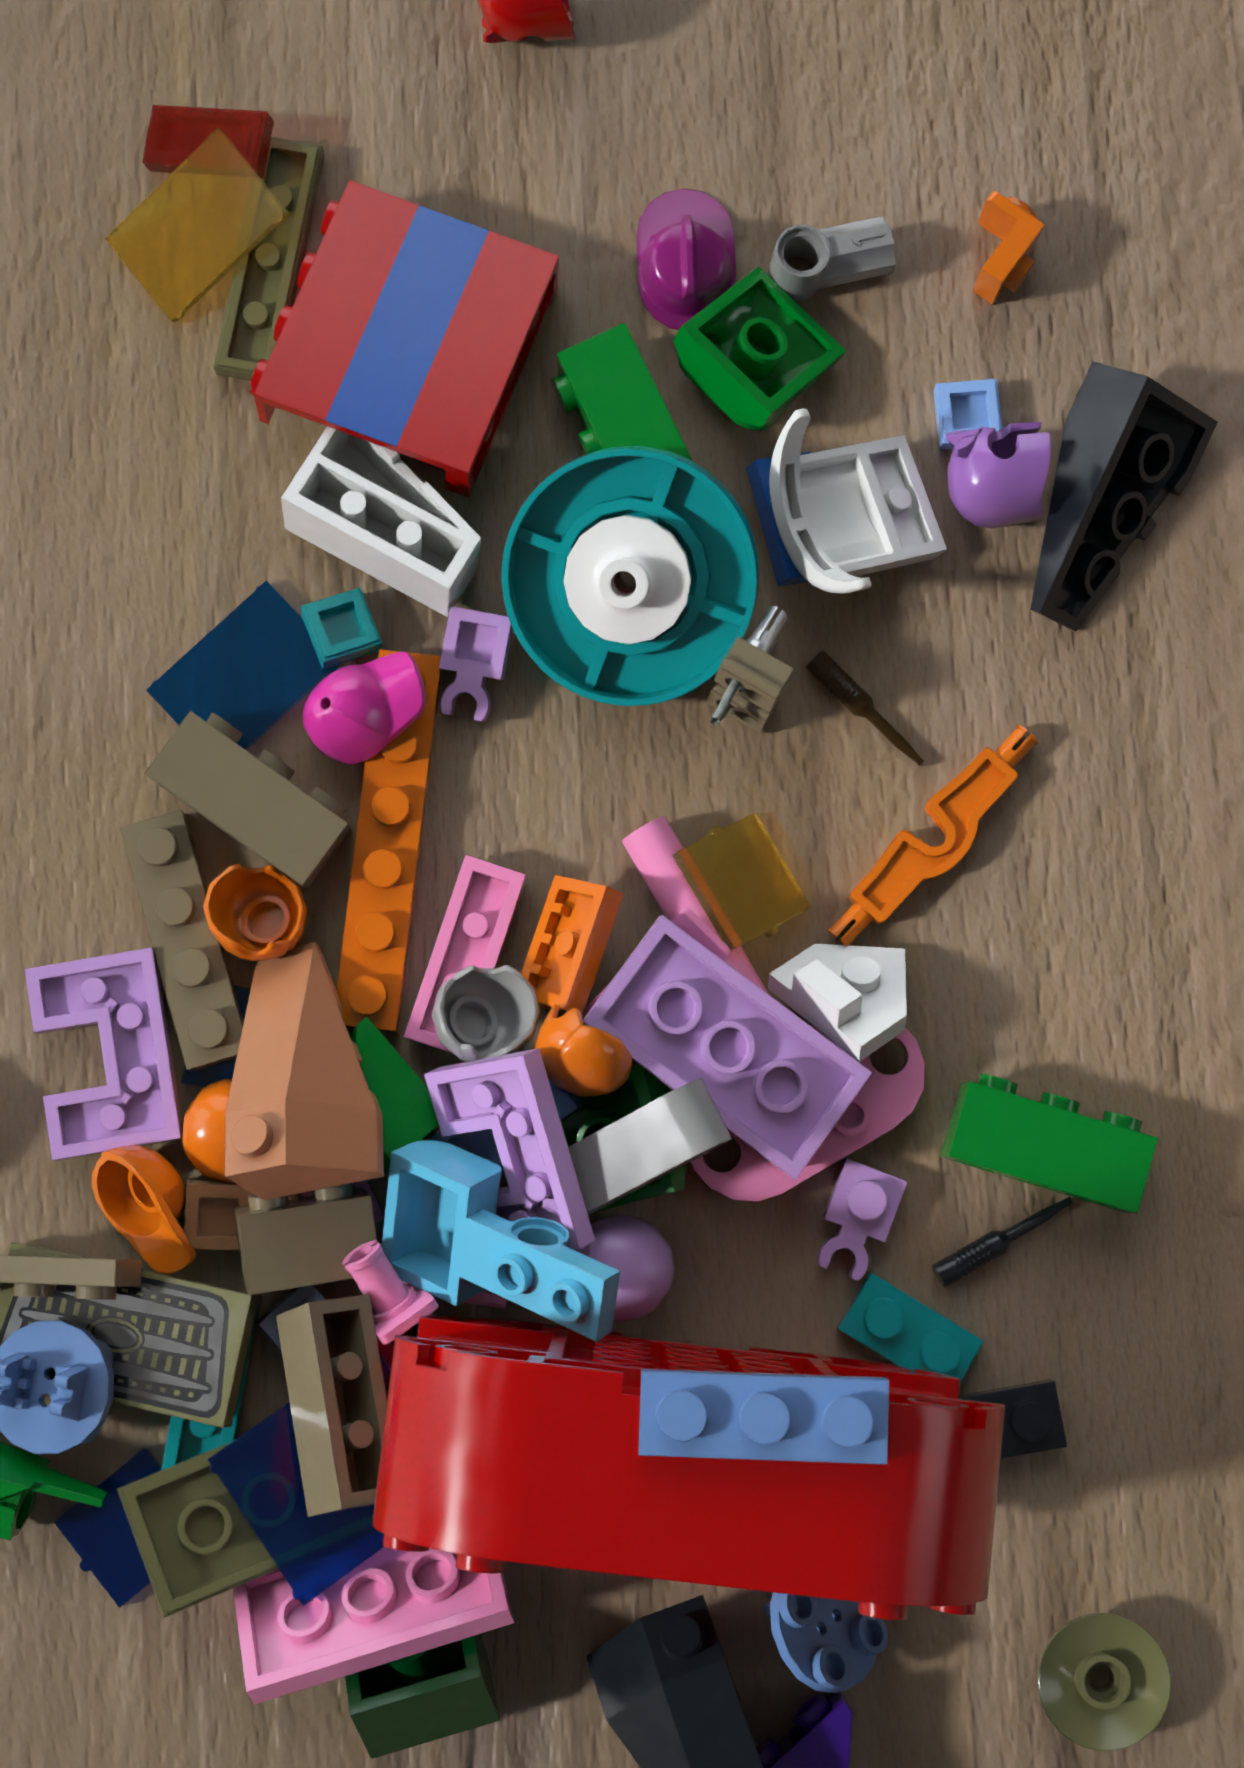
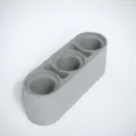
(647, 1144)

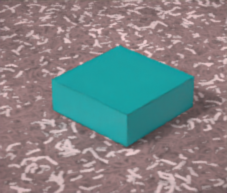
(341, 628)

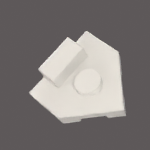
(847, 993)

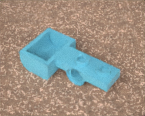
(453, 1245)

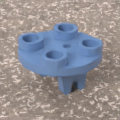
(78, 1393)
(837, 1653)

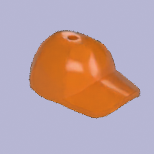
(143, 1201)

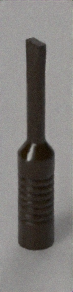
(856, 700)

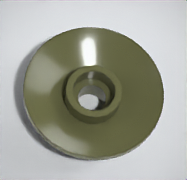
(1129, 1702)

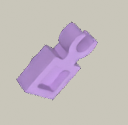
(476, 648)
(863, 1206)

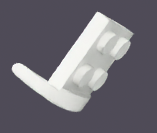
(850, 508)

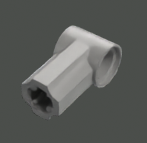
(835, 254)

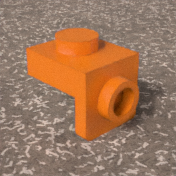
(1010, 262)

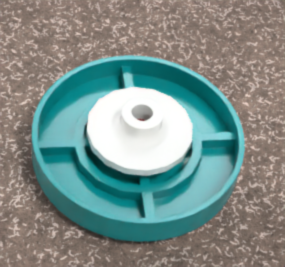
(665, 527)

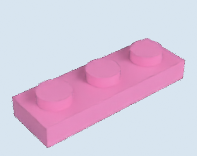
(469, 935)

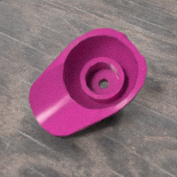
(364, 707)

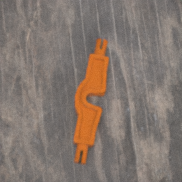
(956, 814)

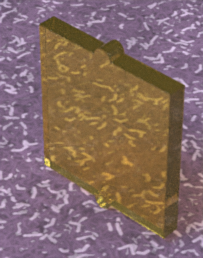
(741, 881)

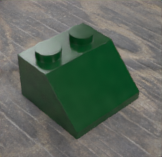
(423, 1697)

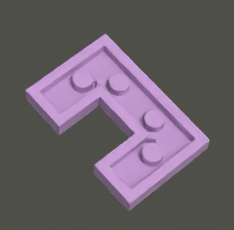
(141, 1091)
(518, 1105)

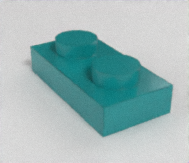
(907, 1330)

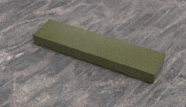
(270, 271)

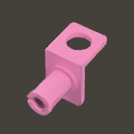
(393, 1302)

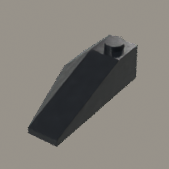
(1116, 464)
(674, 1692)

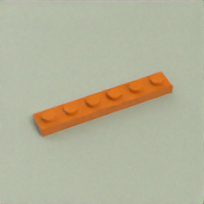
(387, 866)

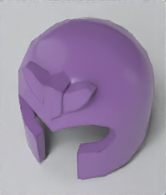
(999, 474)

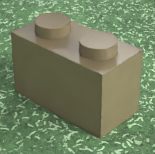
(302, 1239)

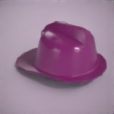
(684, 255)

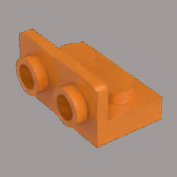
(570, 942)

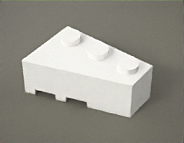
(381, 519)

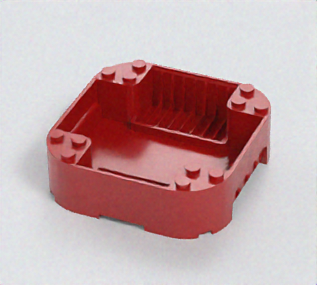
(528, 1454)

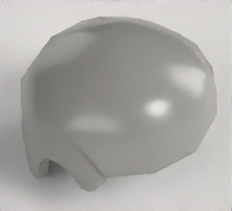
(485, 1012)

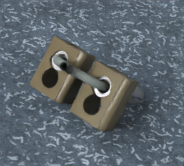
(750, 678)

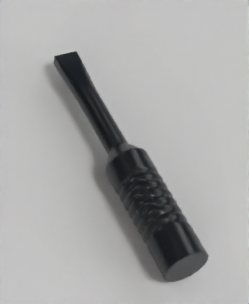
(990, 1246)

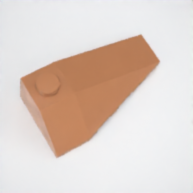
(297, 1089)

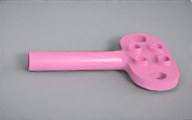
(874, 1110)

